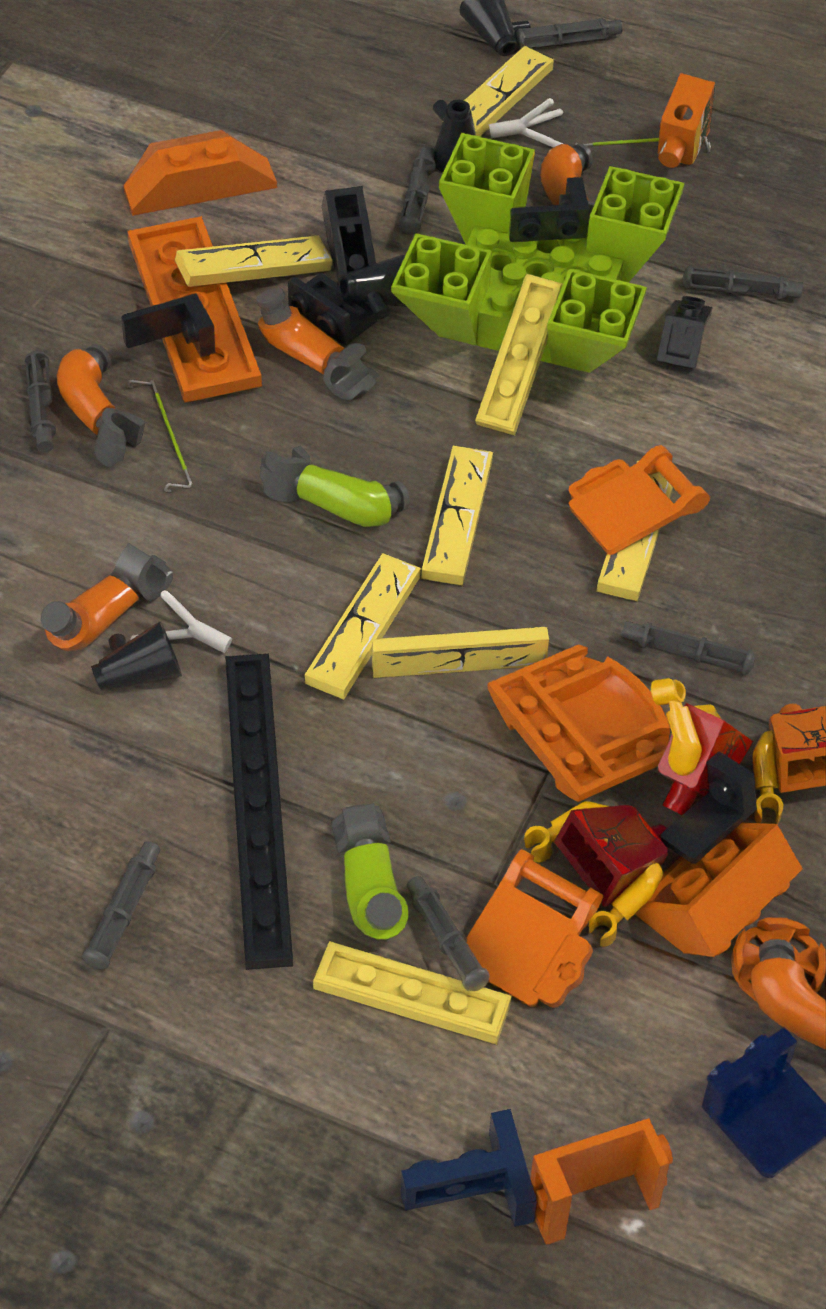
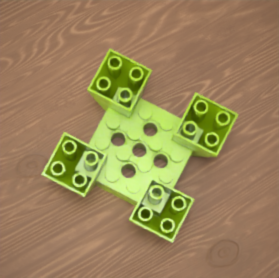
(473, 287)

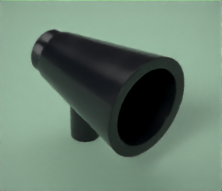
(493, 23)
(456, 120)
(373, 285)
(138, 661)

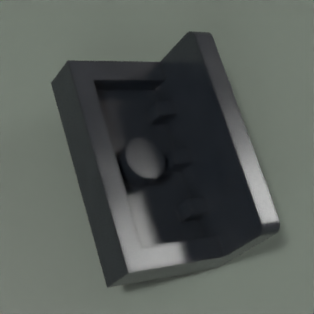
(324, 307)

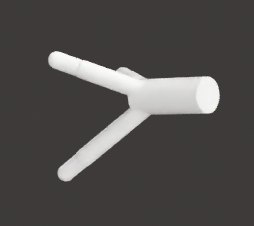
(532, 118)
(196, 628)

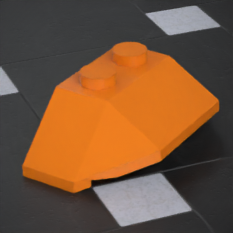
(195, 172)

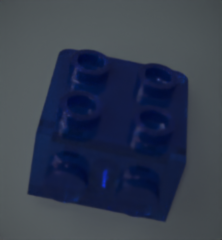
(766, 1105)

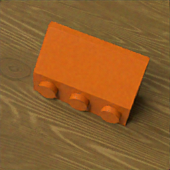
(713, 900)

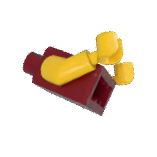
(611, 853)

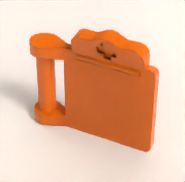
(626, 505)
(529, 945)

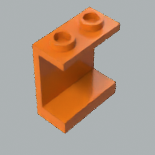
(596, 1162)

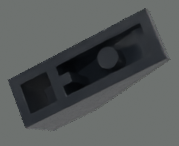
(348, 229)

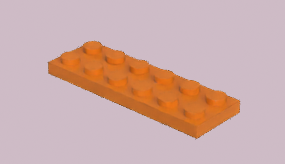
(233, 364)

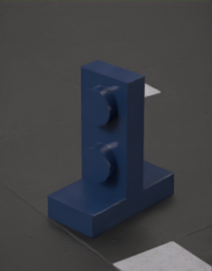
(476, 1174)

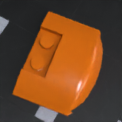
(584, 720)

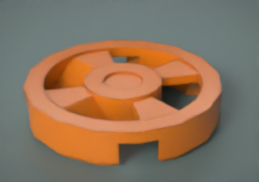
(746, 955)

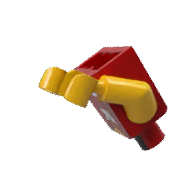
(694, 740)

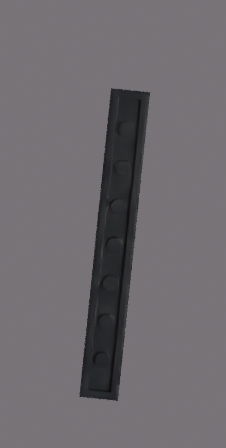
(258, 813)

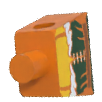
(683, 138)

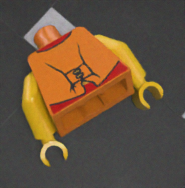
(789, 756)

